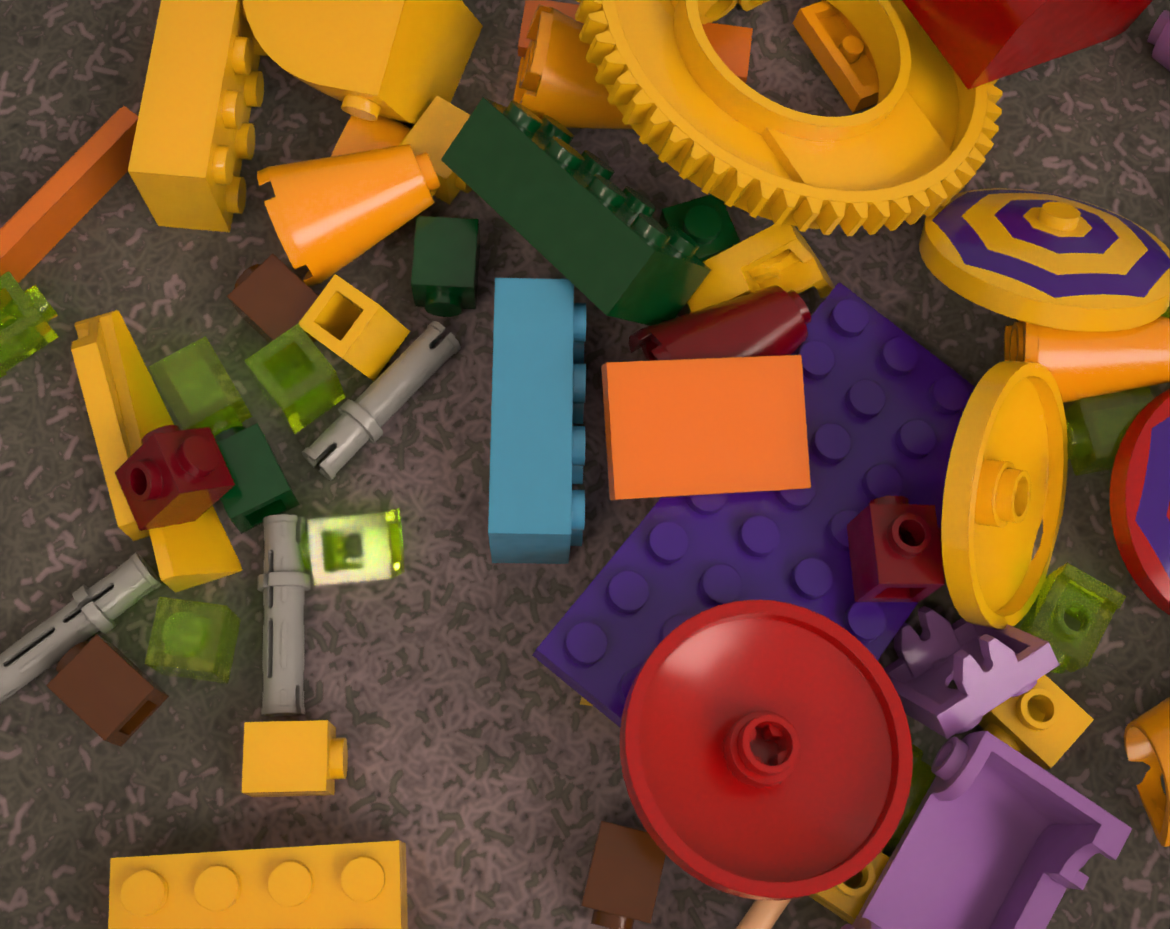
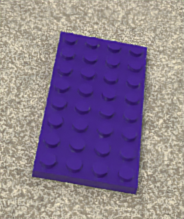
(875, 429)

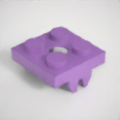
(981, 660)

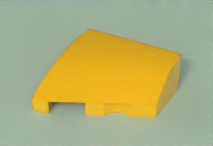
(763, 260)

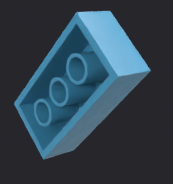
(533, 407)

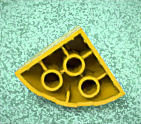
(370, 53)

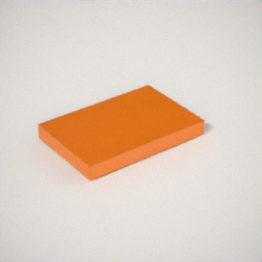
(705, 426)

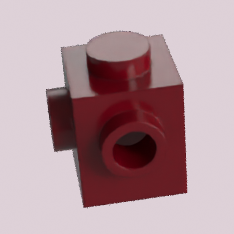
(173, 476)
(895, 551)

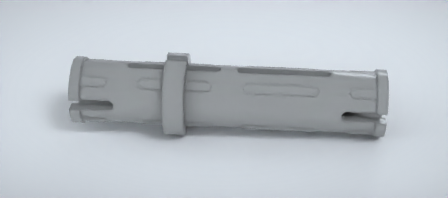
(365, 416)
(76, 622)
(283, 627)

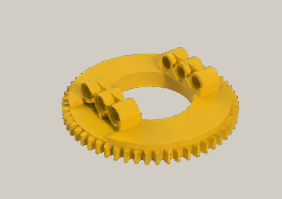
(786, 163)

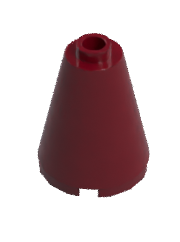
(747, 326)

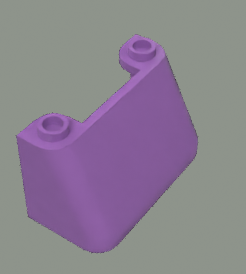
(989, 845)

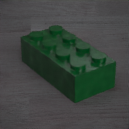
(576, 214)

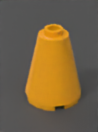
(557, 77)
(345, 204)
(1094, 361)

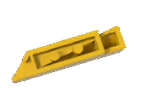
(121, 411)

